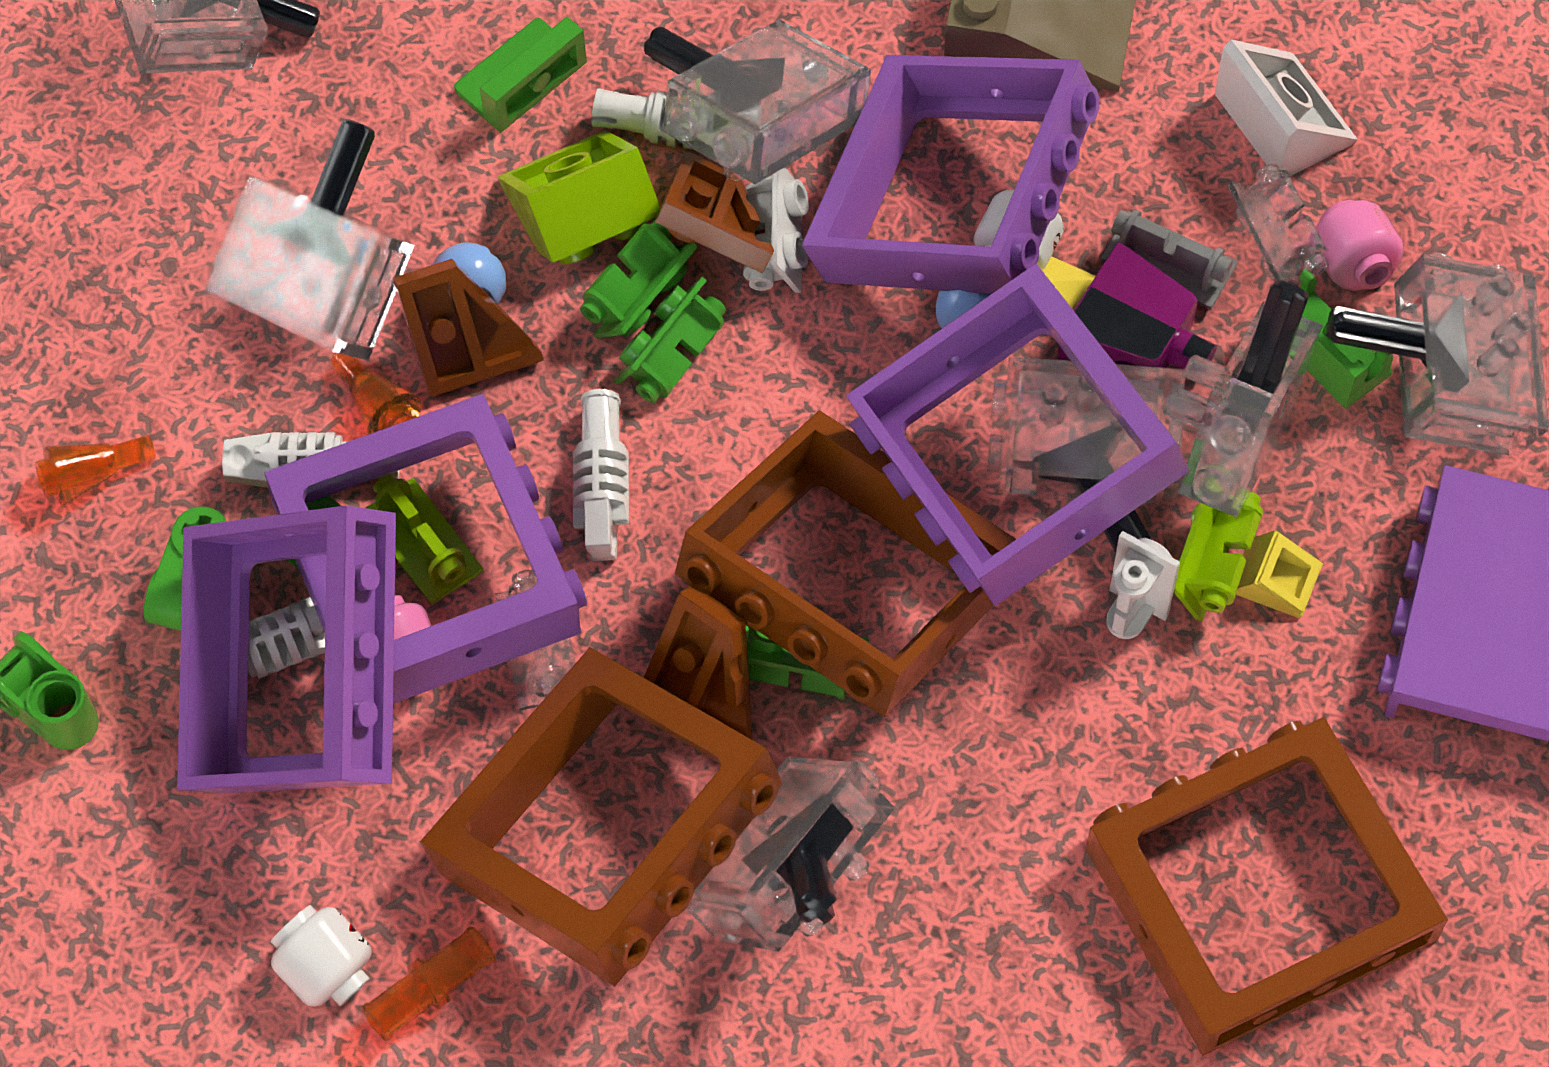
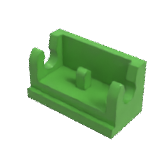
(1340, 368)

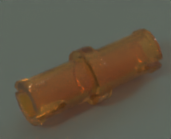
(428, 983)

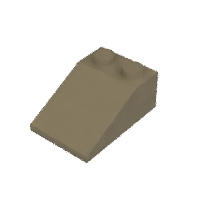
(1045, 29)

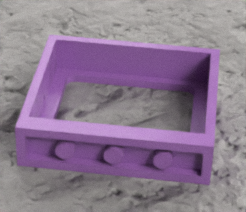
(956, 88)
(959, 356)
(486, 634)
(357, 650)

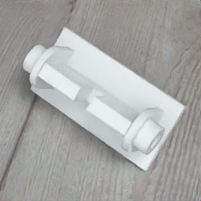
(780, 207)
(1144, 583)

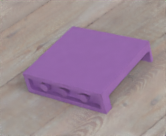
(1476, 607)

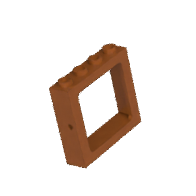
(834, 458)
(663, 884)
(1207, 1010)

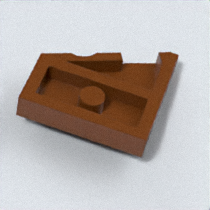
(713, 212)
(459, 329)
(705, 659)

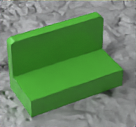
(523, 71)

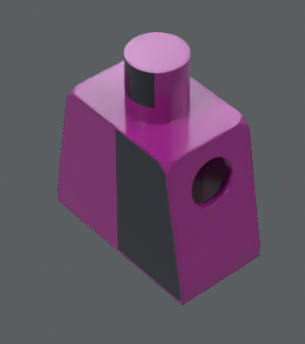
(1140, 314)

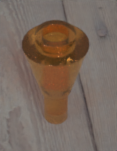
(376, 397)
(78, 468)

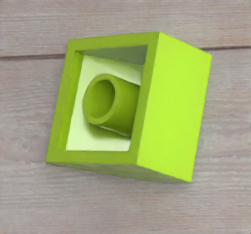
(582, 196)

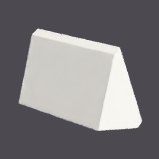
(1279, 107)

